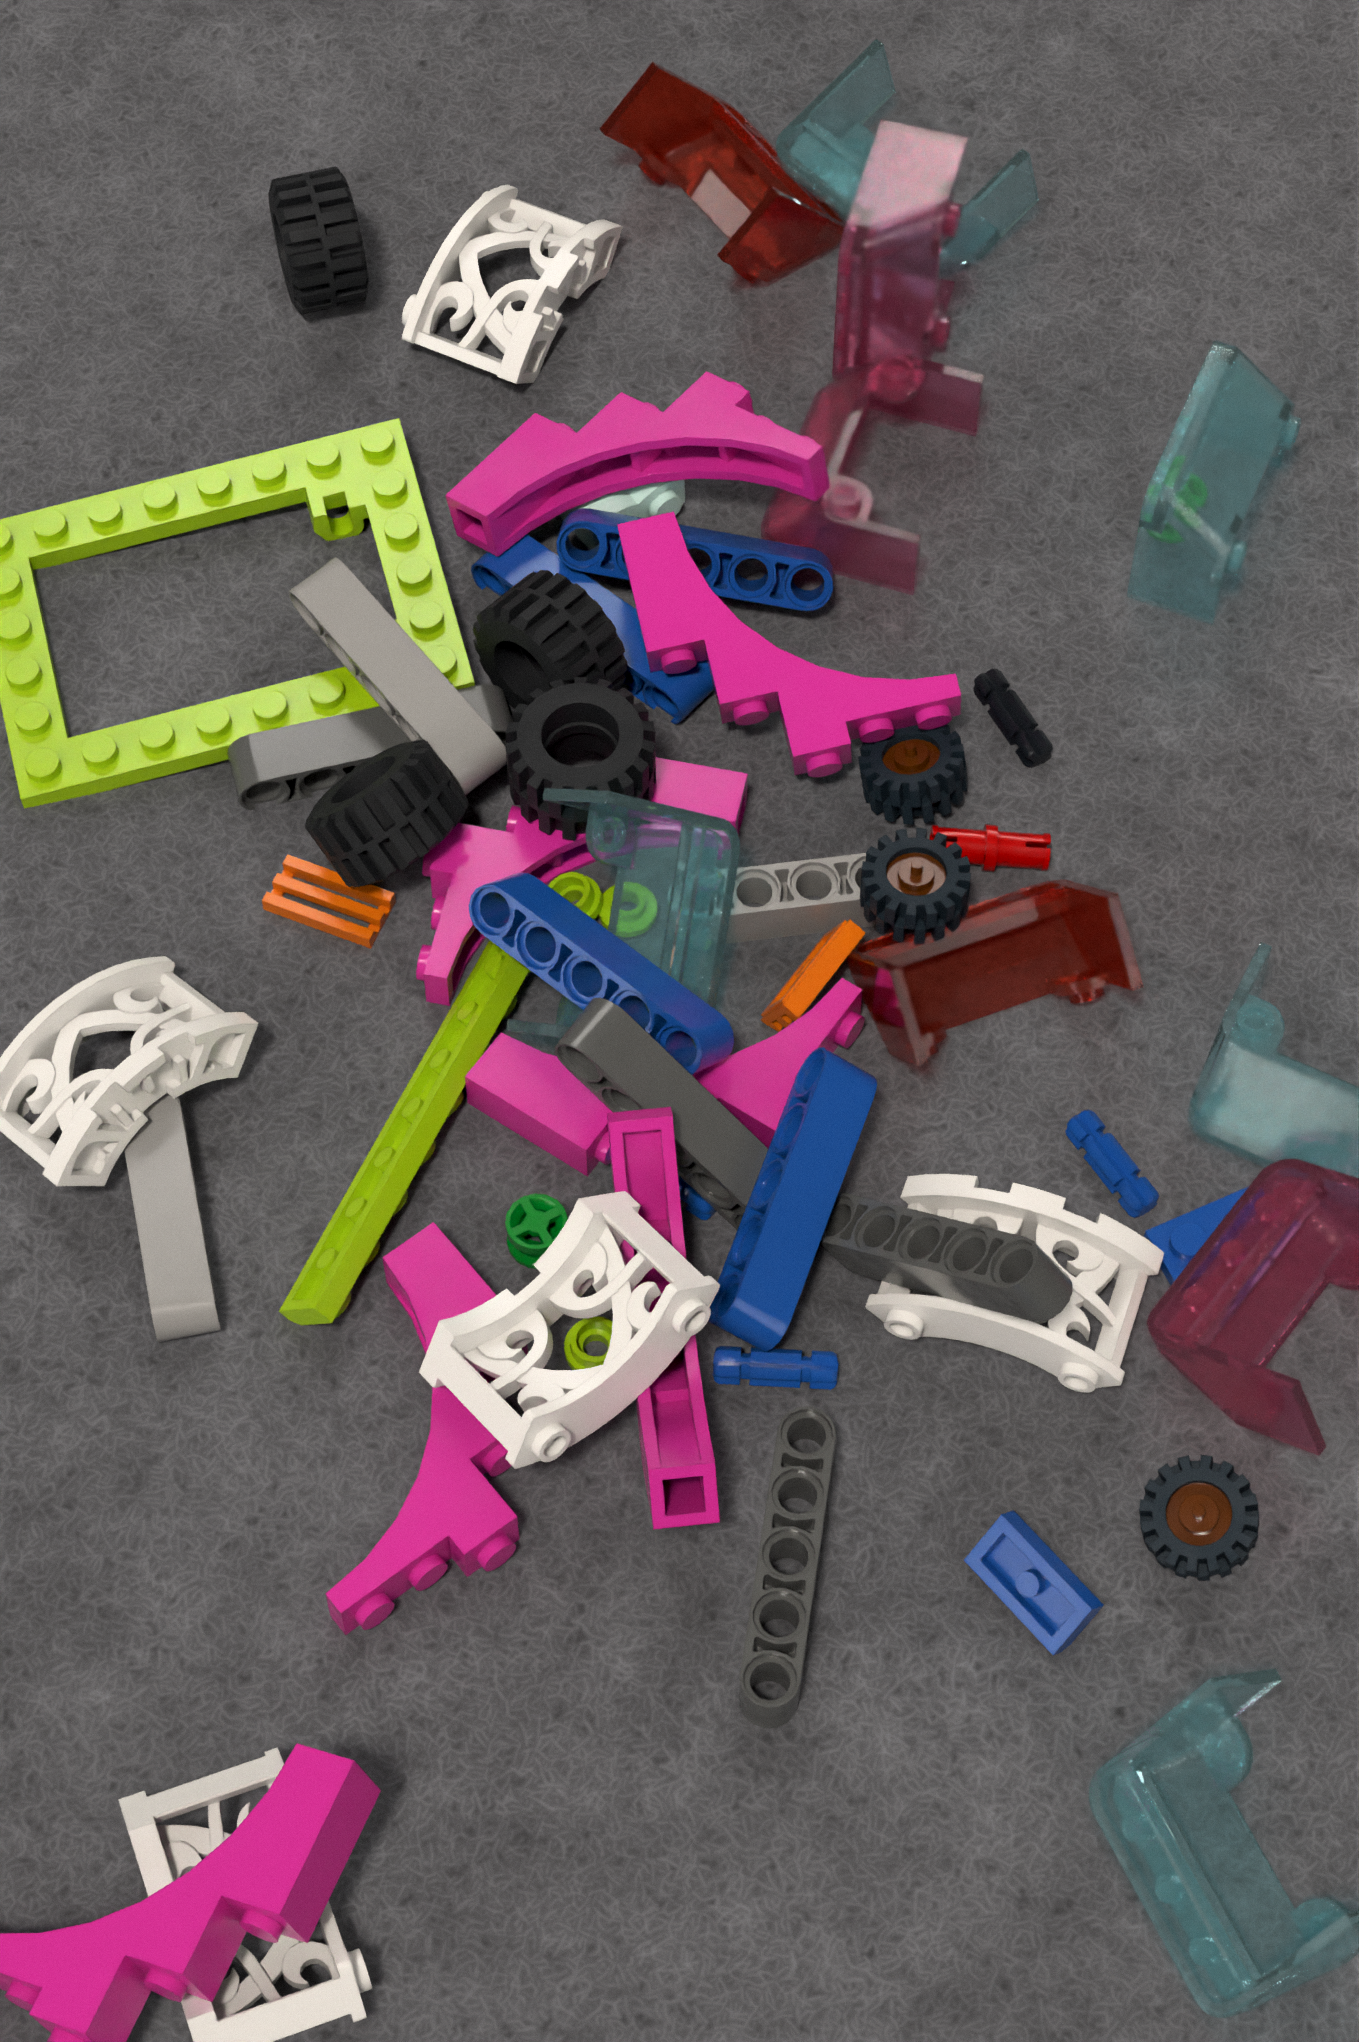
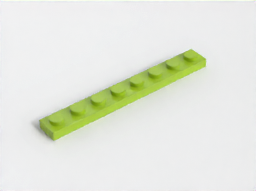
(405, 1141)

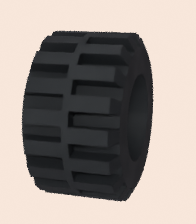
(318, 240)
(545, 634)
(574, 720)
(387, 813)

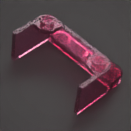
(892, 248)
(840, 517)
(1252, 1290)

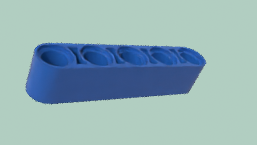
(725, 551)
(673, 693)
(524, 917)
(792, 1199)

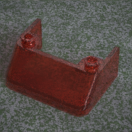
(726, 171)
(1003, 953)

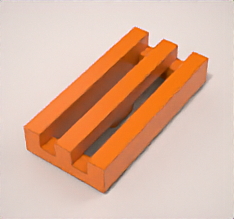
(285, 883)
(812, 975)

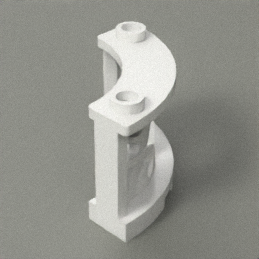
(524, 337)
(105, 1107)
(1101, 1253)
(581, 1400)
(173, 1850)

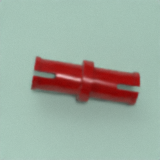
(999, 848)

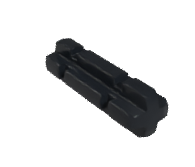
(1012, 718)

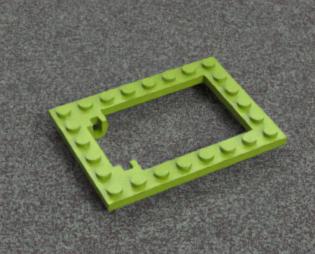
(353, 468)

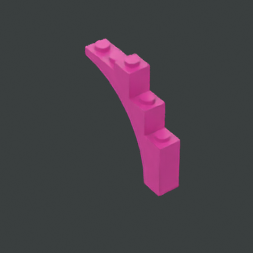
(624, 446)
(750, 675)
(483, 855)
(559, 1114)
(672, 1410)
(451, 1503)
(182, 1939)

